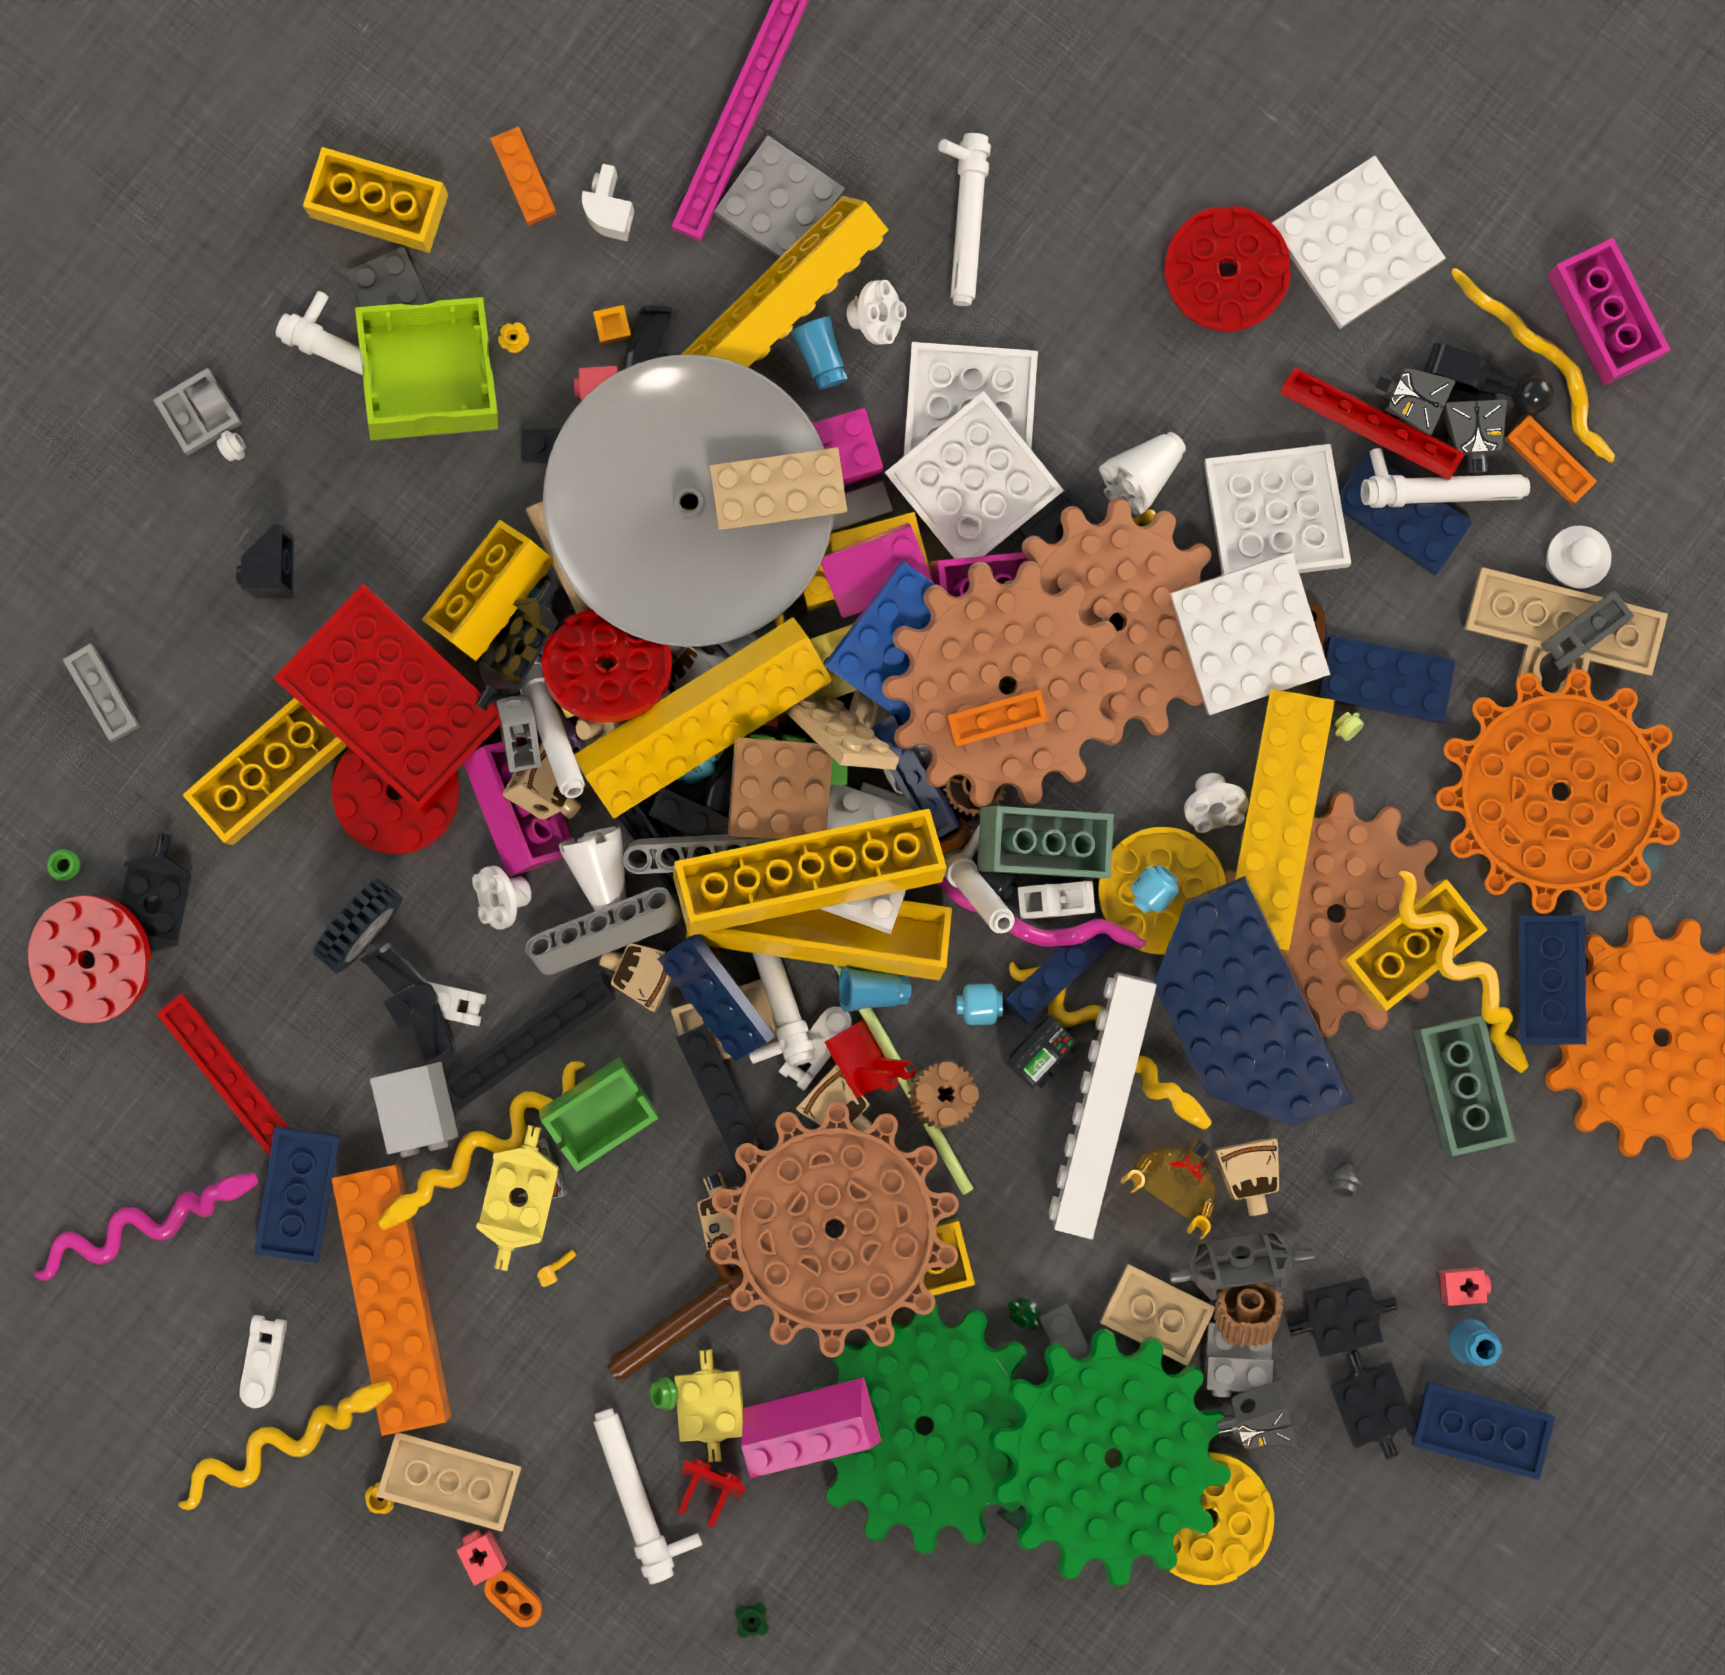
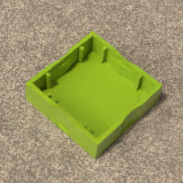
(426, 368)

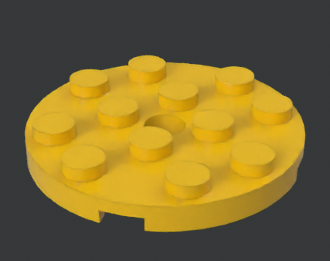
(1178, 852)
(1237, 1536)

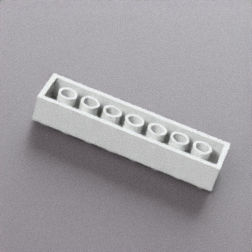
(1103, 1104)

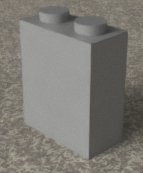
(414, 1109)

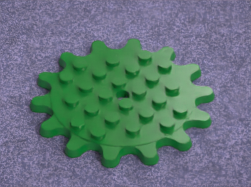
(1063, 1446)
(952, 1470)

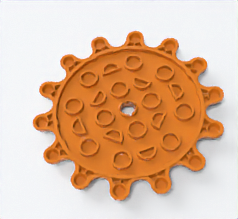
(1610, 783)
(1621, 1068)

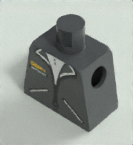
(1415, 397)
(1475, 430)
(1260, 1418)

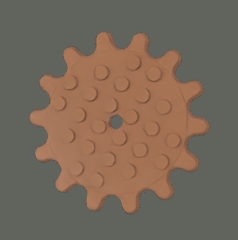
(1130, 574)
(999, 634)
(1357, 869)
(845, 1279)

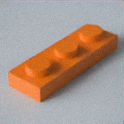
(523, 176)
(1550, 460)
(996, 718)

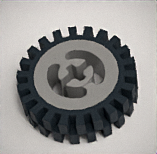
(357, 925)

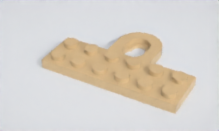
(1534, 611)

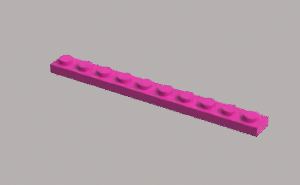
(738, 117)

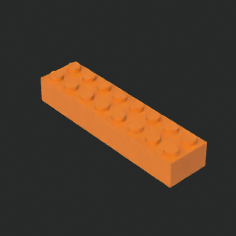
(391, 1301)

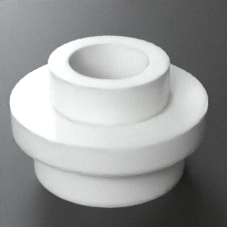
(231, 446)

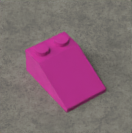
(863, 567)

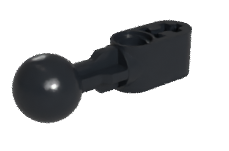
(1476, 375)

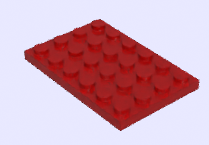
(389, 696)

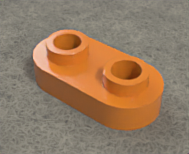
(510, 1601)

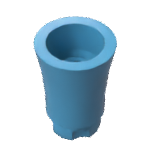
(820, 352)
(872, 989)
(1465, 1339)

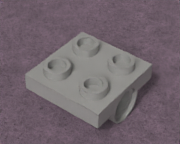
(197, 411)

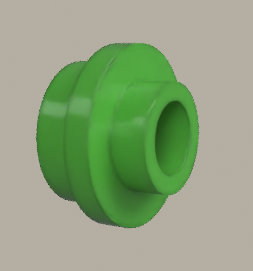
(54, 864)
(664, 1393)

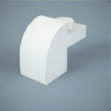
(607, 214)
(1056, 900)

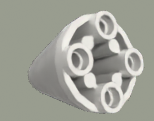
(1142, 471)

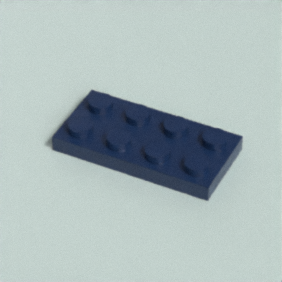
(1417, 530)
(1387, 679)
(1552, 980)
(716, 997)
(296, 1194)
(1483, 1430)

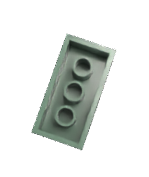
(1045, 842)
(1464, 1085)

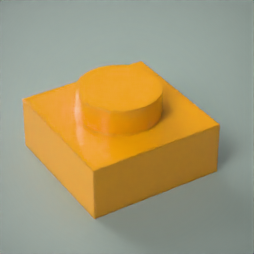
(612, 325)

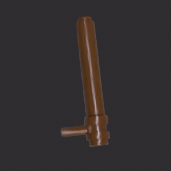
(679, 1323)

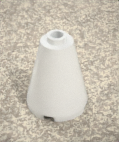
(598, 865)

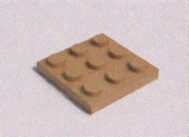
(778, 788)

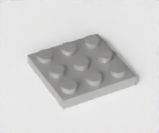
(777, 198)

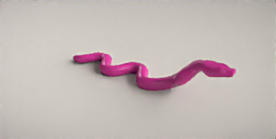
(1055, 937)
(204, 1206)

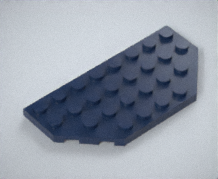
(1245, 1011)

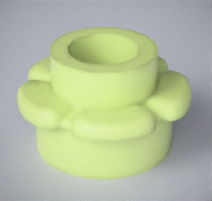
(1348, 726)

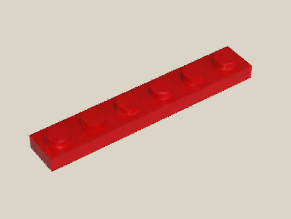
(1372, 423)
(222, 1070)

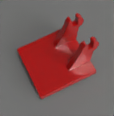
(864, 1062)
(701, 1471)

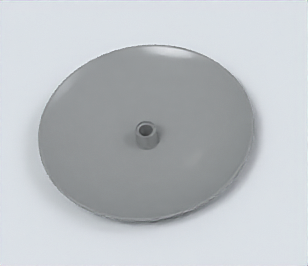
(619, 492)

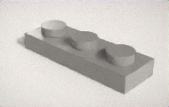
(101, 693)

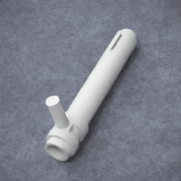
(972, 171)
(313, 339)
(1398, 490)
(552, 733)
(963, 874)
(791, 1028)
(650, 1545)

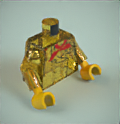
(1178, 1182)

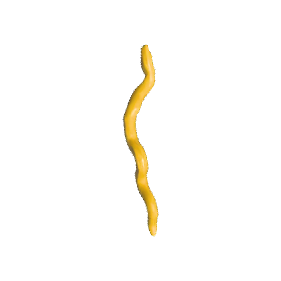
(1550, 351)
(1499, 1017)
(1183, 1103)
(408, 1204)
(340, 1419)

